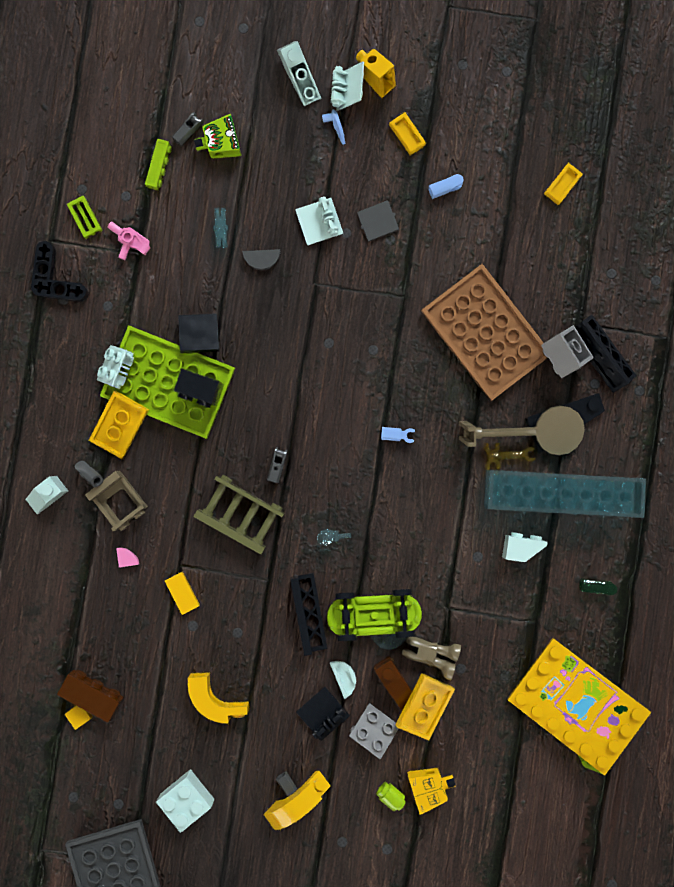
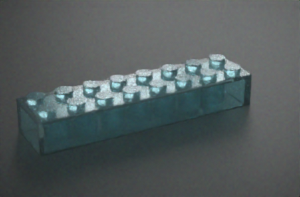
(565, 493)

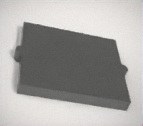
(378, 221)

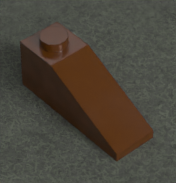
(393, 681)

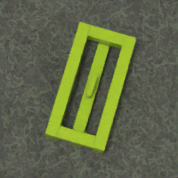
(92, 231)

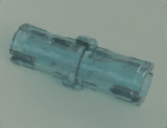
(220, 228)

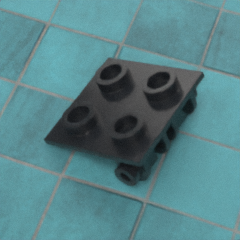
(322, 713)

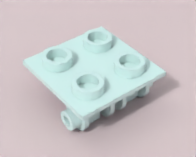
(347, 86)
(319, 221)
(110, 370)

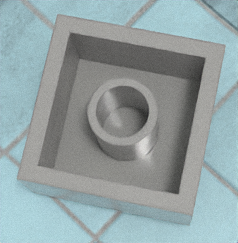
(567, 352)

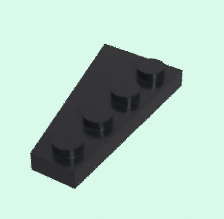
(586, 407)

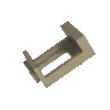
(106, 490)

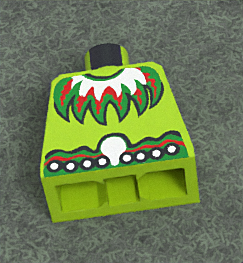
(219, 138)

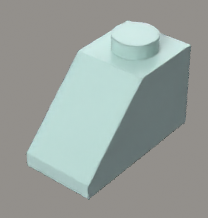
(46, 493)

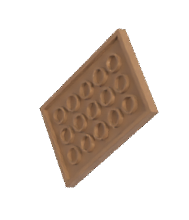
(485, 332)

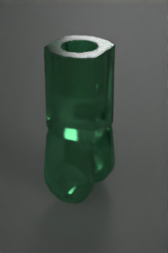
(597, 586)

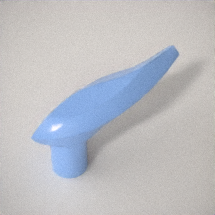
(333, 116)

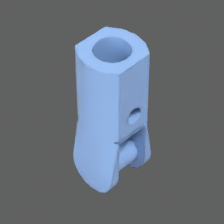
(445, 186)

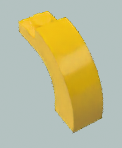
(208, 704)
(297, 805)

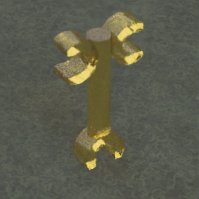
(494, 455)

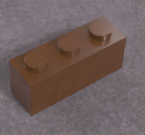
(90, 695)

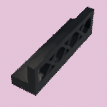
(609, 369)
(301, 614)

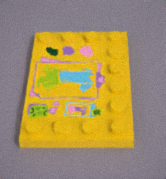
(579, 706)

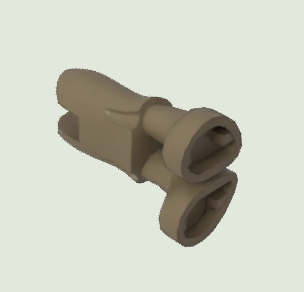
(427, 655)

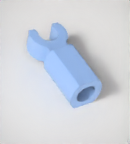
(396, 434)

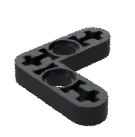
(47, 278)

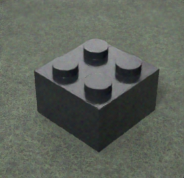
(196, 386)

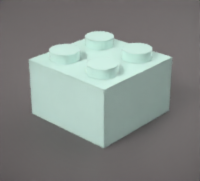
(185, 801)

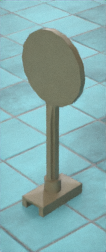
(556, 431)

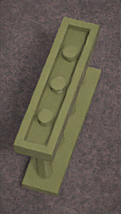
(223, 524)

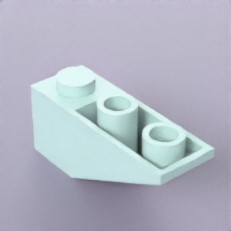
(299, 72)

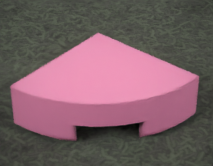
(126, 557)

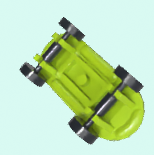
(374, 615)

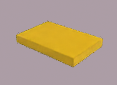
(118, 424)
(425, 707)

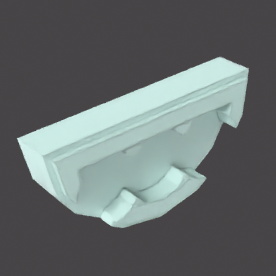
(345, 677)

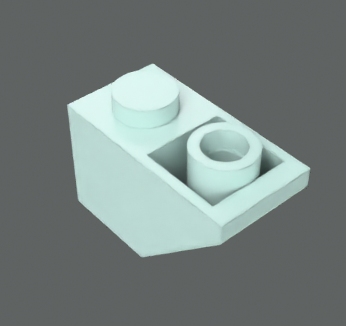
(520, 548)

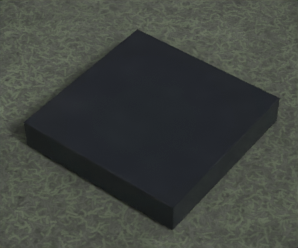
(198, 333)

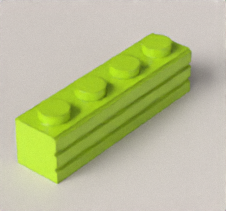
(157, 165)

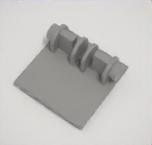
(374, 731)

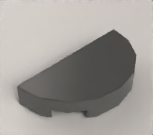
(262, 258)

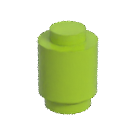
(391, 796)

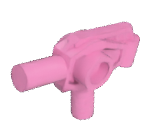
(129, 239)

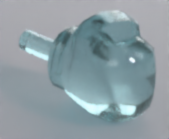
(327, 536)

